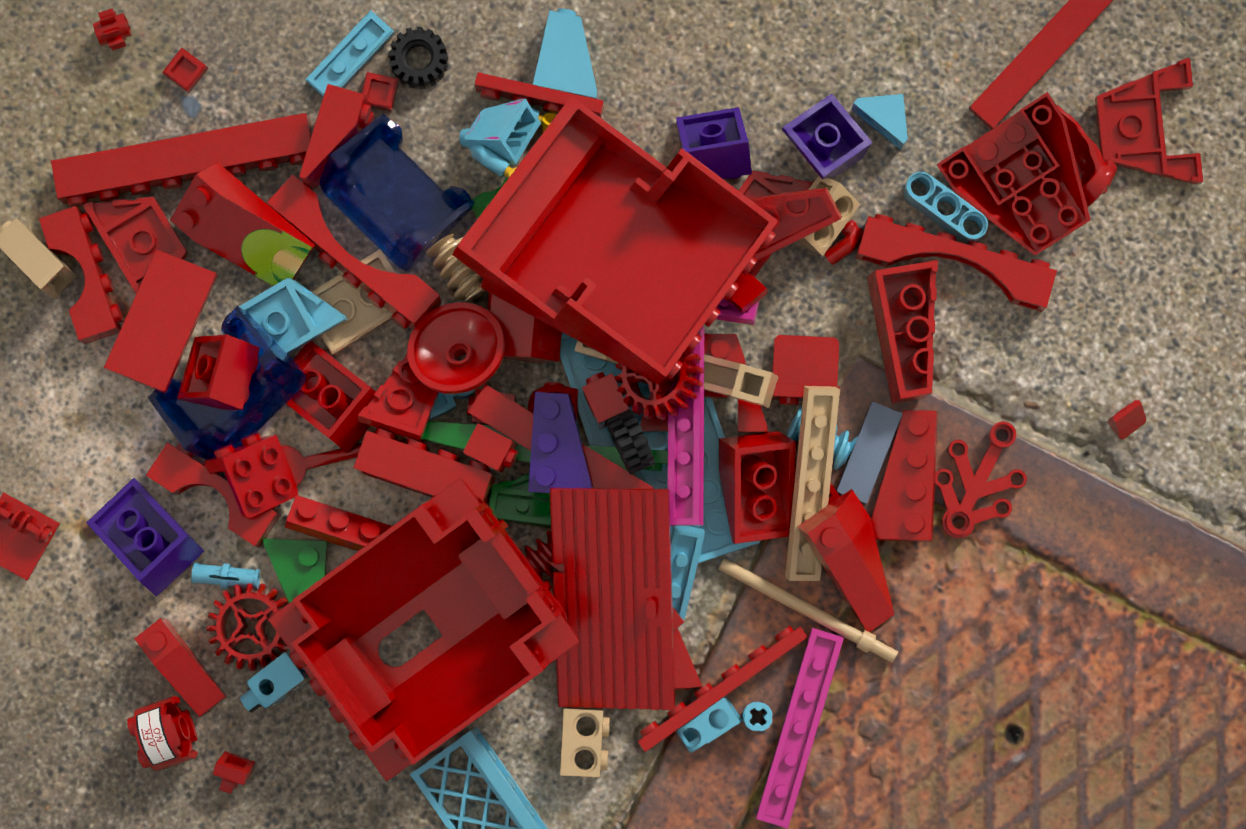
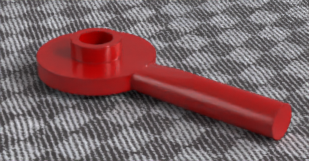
(299, 464)

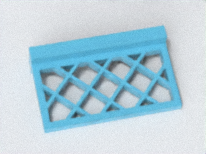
(495, 775)

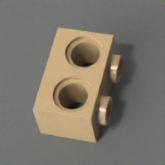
(846, 204)
(574, 742)

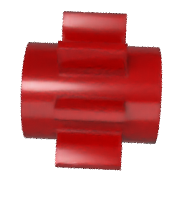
(112, 29)

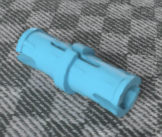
(225, 576)

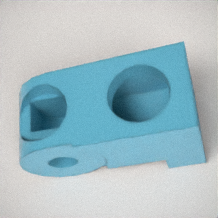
(709, 724)

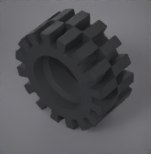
(412, 39)
(630, 441)

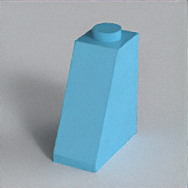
(565, 57)

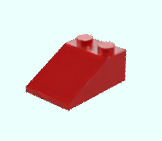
(339, 119)
(331, 397)
(757, 485)

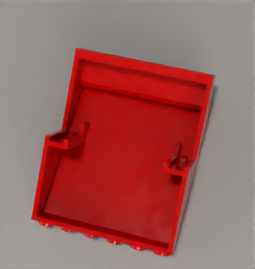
(615, 242)

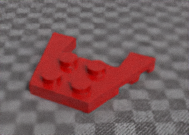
(1133, 125)
(749, 415)

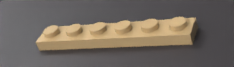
(811, 476)

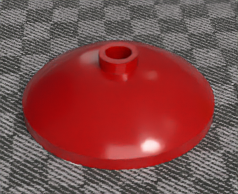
(453, 332)

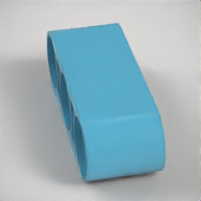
(961, 209)

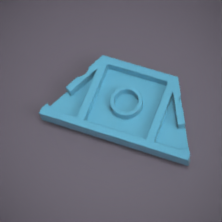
(292, 314)

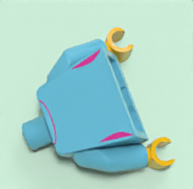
(503, 134)

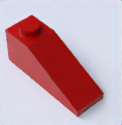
(180, 666)

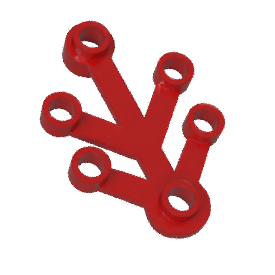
(976, 485)

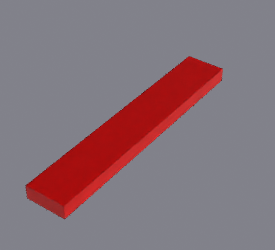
(1036, 59)
(518, 424)

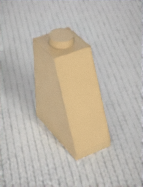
(35, 258)

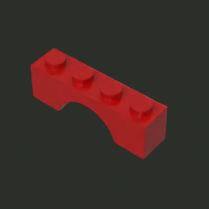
(94, 313)
(179, 472)

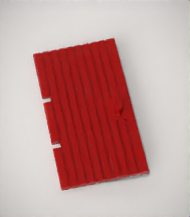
(614, 597)

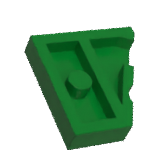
(297, 563)

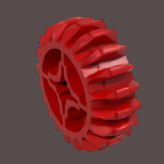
(663, 400)
(233, 604)

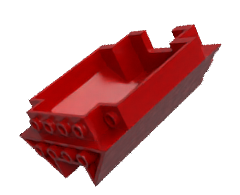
(478, 592)

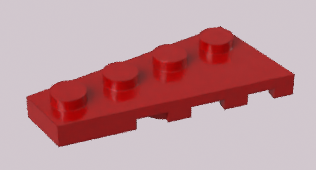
(908, 487)

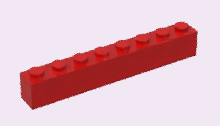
(180, 159)

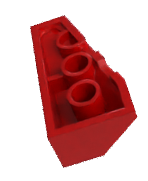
(849, 553)

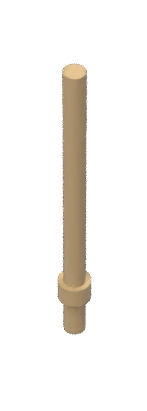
(865, 640)

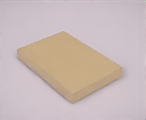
(361, 313)

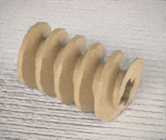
(461, 276)

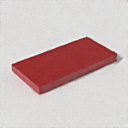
(160, 321)

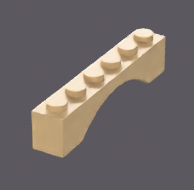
(722, 378)

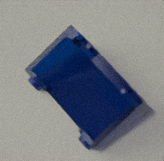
(391, 194)
(272, 385)

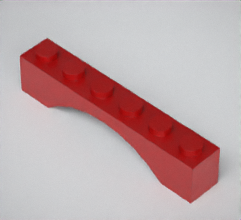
(1020, 281)
(400, 293)

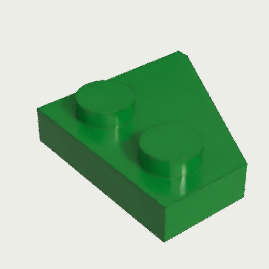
(516, 505)

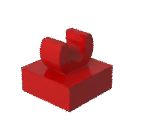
(233, 771)

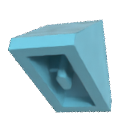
(885, 115)

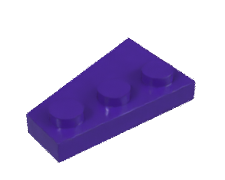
(556, 446)

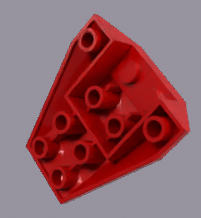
(1023, 176)

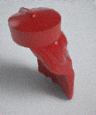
(1094, 172)

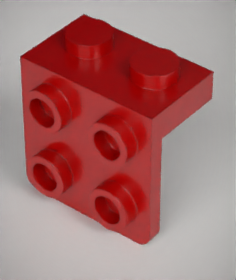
(802, 363)
(255, 473)

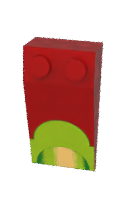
(240, 226)

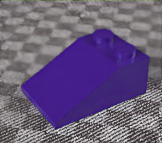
(145, 537)

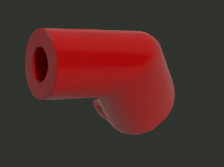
(846, 245)

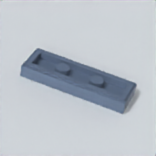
(869, 451)

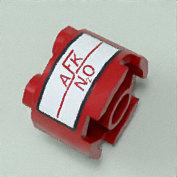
(163, 734)

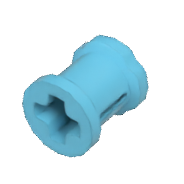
(746, 716)

